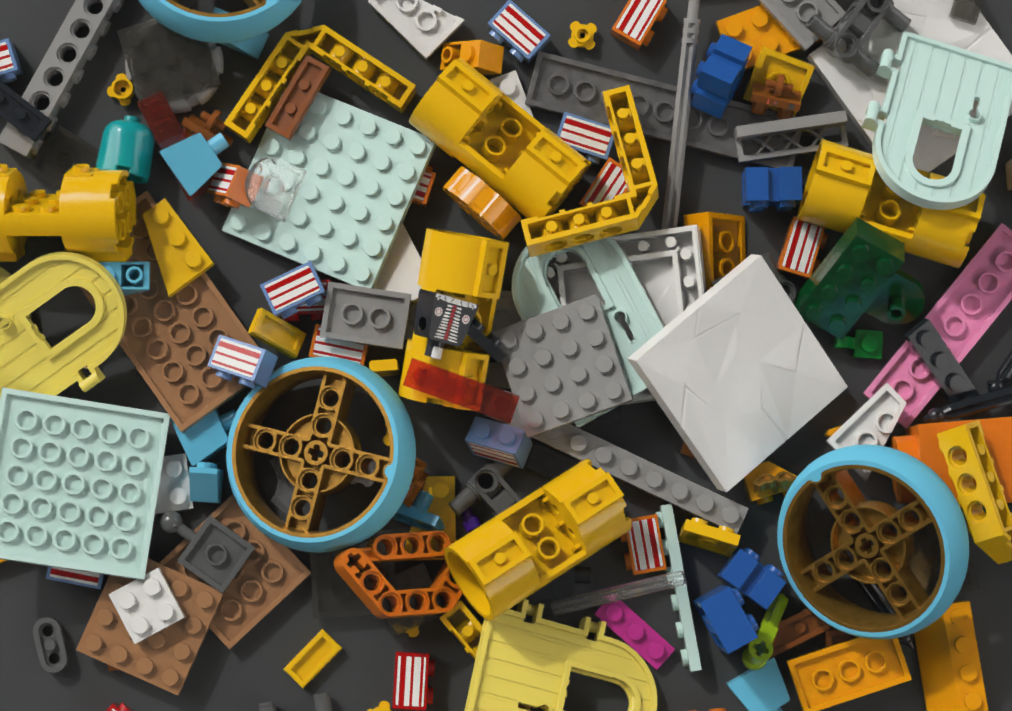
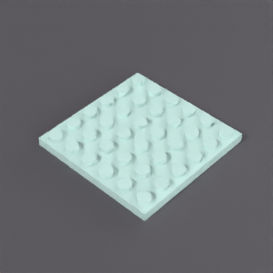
(352, 193)
(78, 482)

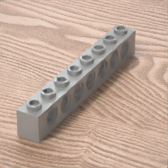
(54, 63)

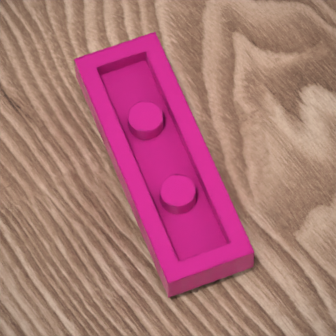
(635, 632)

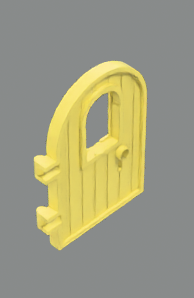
(26, 356)
(534, 662)

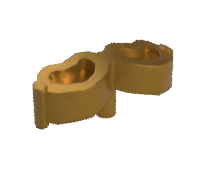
(768, 481)

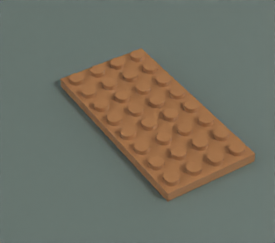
(176, 335)

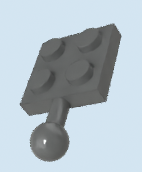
(213, 552)

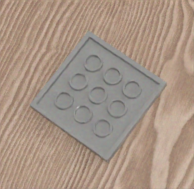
(563, 366)

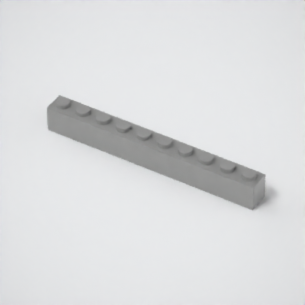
(641, 474)

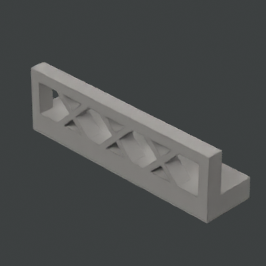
(788, 126)

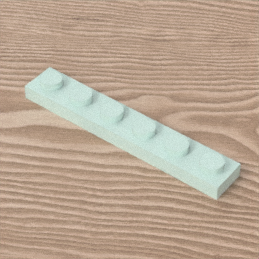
(680, 599)

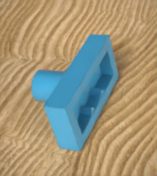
(417, 514)

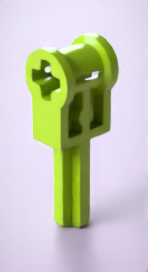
(766, 635)

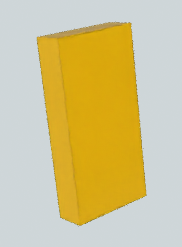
(277, 333)
(385, 367)
(313, 658)

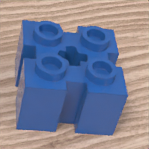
(720, 75)
(771, 188)
(751, 578)

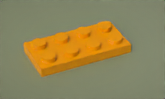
(757, 30)
(847, 671)

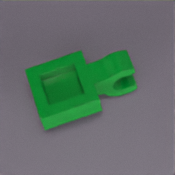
(864, 343)

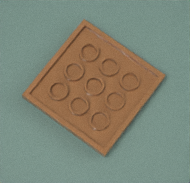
(259, 585)
(166, 655)

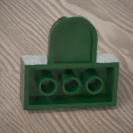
(860, 278)

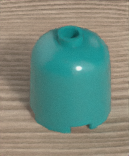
(127, 147)

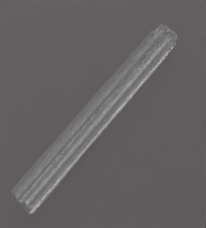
(618, 592)

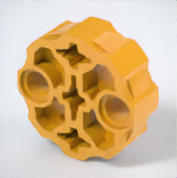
(482, 203)

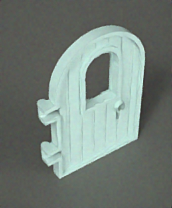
(939, 90)
(617, 286)

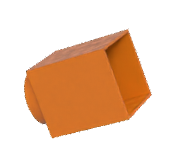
(923, 444)

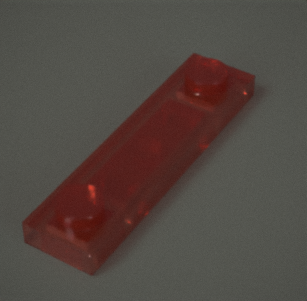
(165, 128)
(461, 390)

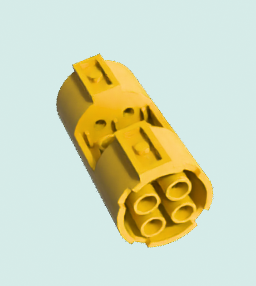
(498, 141)
(847, 186)
(89, 212)
(467, 270)
(538, 539)

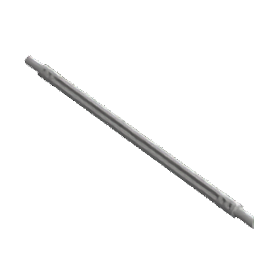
(681, 116)

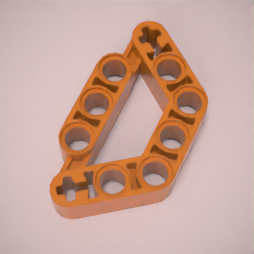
(383, 589)

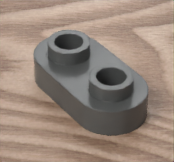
(50, 644)

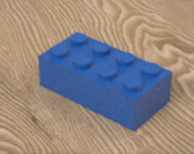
(725, 618)

